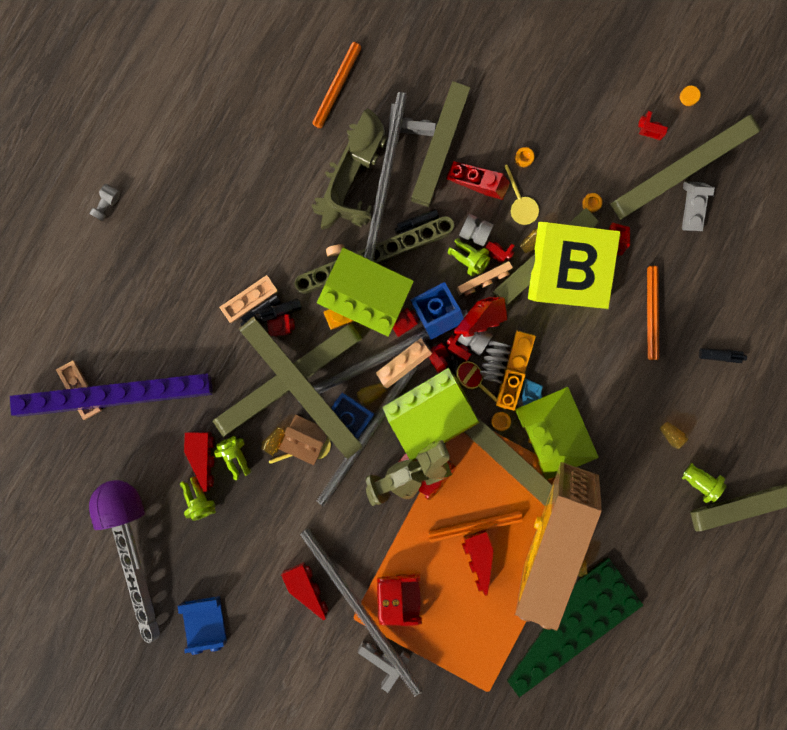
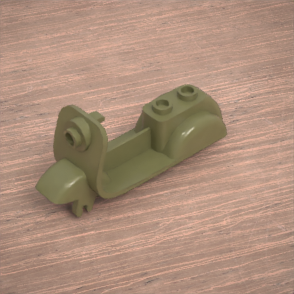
(361, 150)

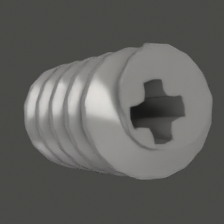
(495, 361)

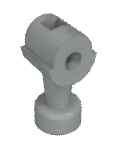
(108, 196)

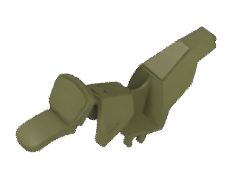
(406, 476)

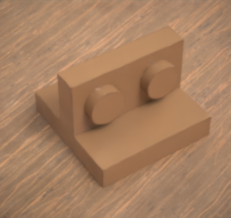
(303, 440)

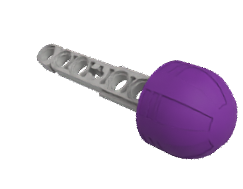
(114, 507)

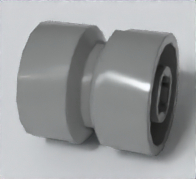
(476, 230)
(477, 342)

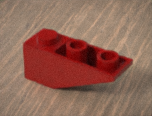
(479, 179)
(484, 314)
(198, 452)
(481, 554)
(301, 586)

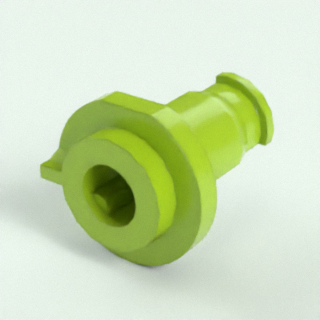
(476, 261)
(229, 450)
(705, 483)
(198, 507)

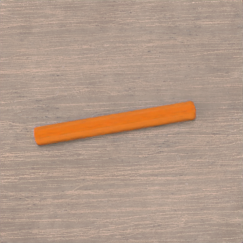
(337, 85)
(653, 312)
(475, 526)

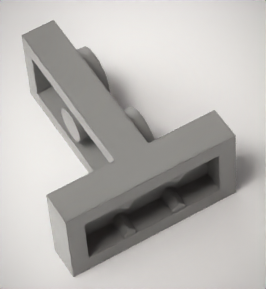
(408, 126)
(695, 205)
(370, 652)

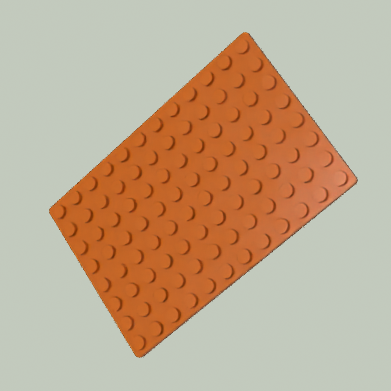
(459, 624)

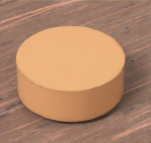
(334, 250)

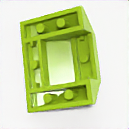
(557, 432)

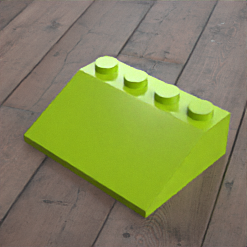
(365, 292)
(430, 413)

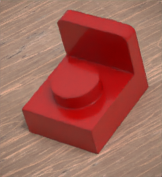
(653, 130)
(624, 239)
(496, 252)
(405, 322)
(281, 326)
(460, 350)
(437, 357)

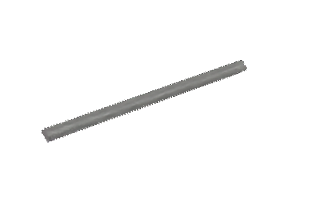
(386, 171)
(359, 368)
(340, 474)
(361, 612)

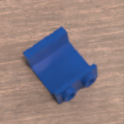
(203, 625)

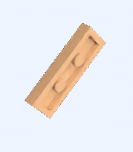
(485, 279)
(248, 299)
(403, 363)
(73, 378)

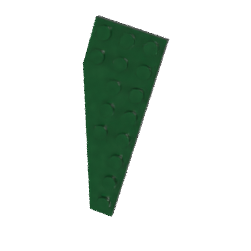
(594, 608)

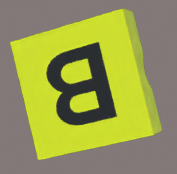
(573, 265)

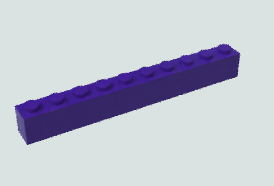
(111, 395)

